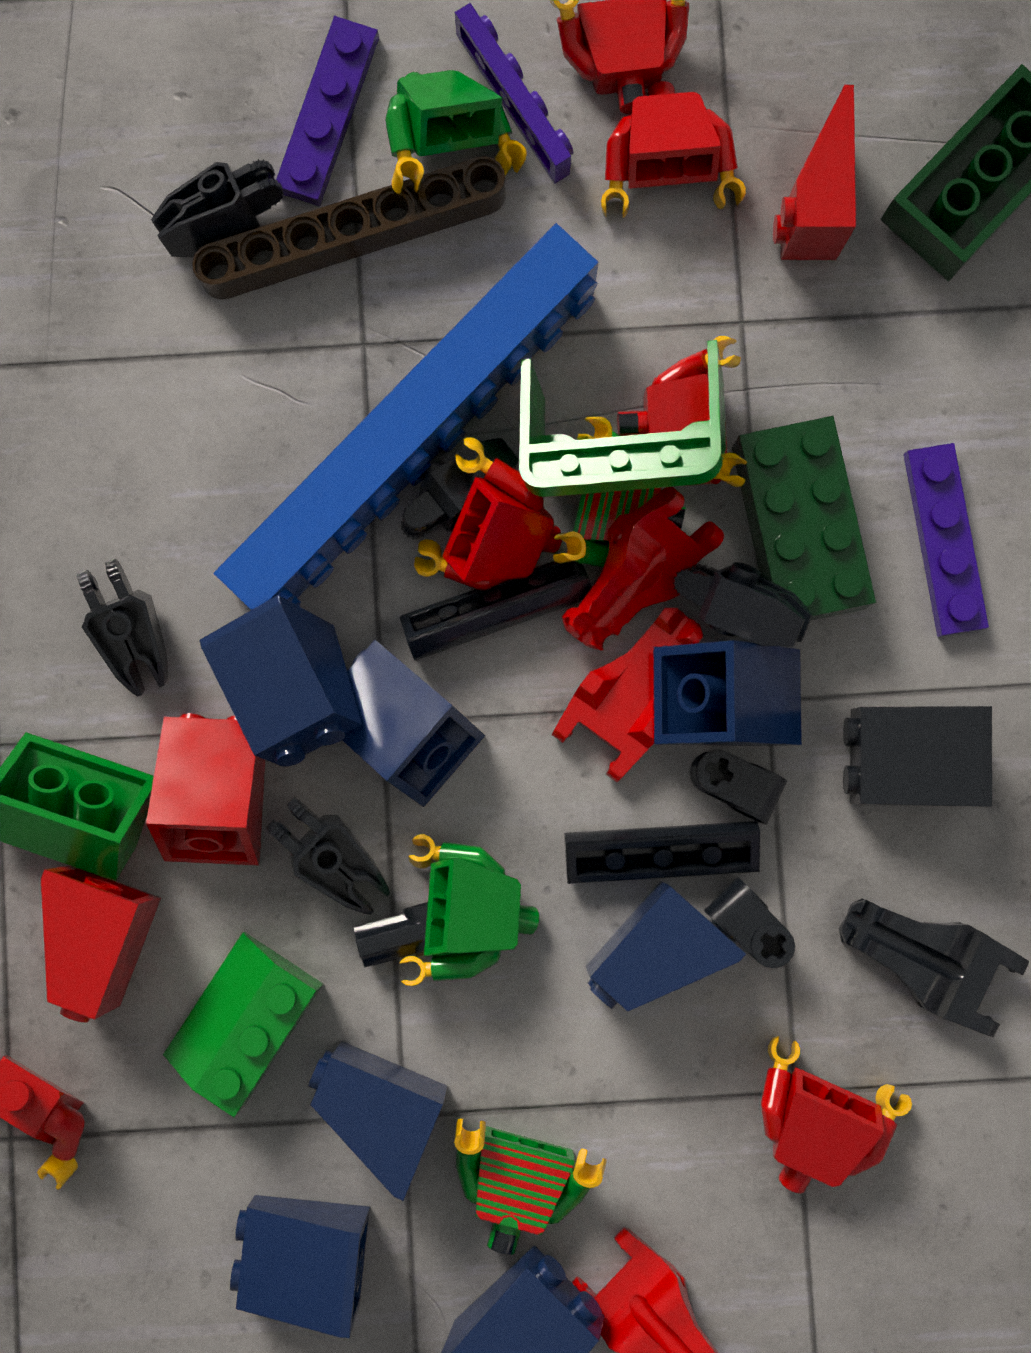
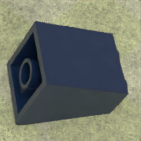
(283, 680)
(727, 694)
(406, 726)
(659, 951)
(377, 1111)
(301, 1262)
(529, 1312)

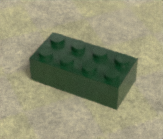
(969, 182)
(805, 516)

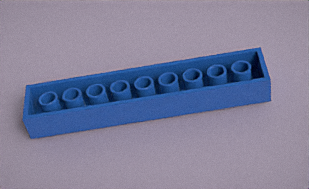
(414, 423)

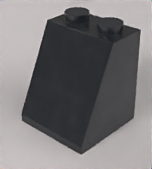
(919, 756)

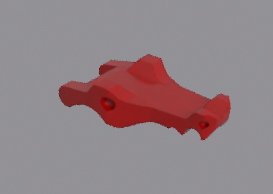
(639, 567)
(619, 696)
(647, 1305)

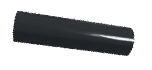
(494, 609)
(662, 852)

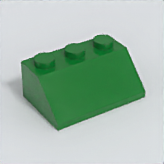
(72, 805)
(240, 1023)

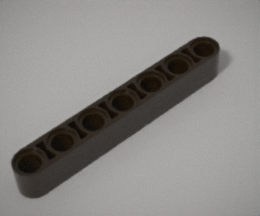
(327, 222)

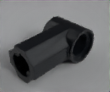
(393, 936)

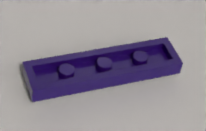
(504, 78)
(327, 110)
(945, 540)

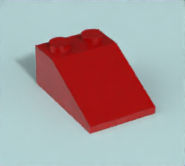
(822, 203)

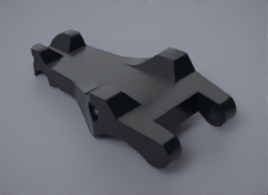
(939, 963)

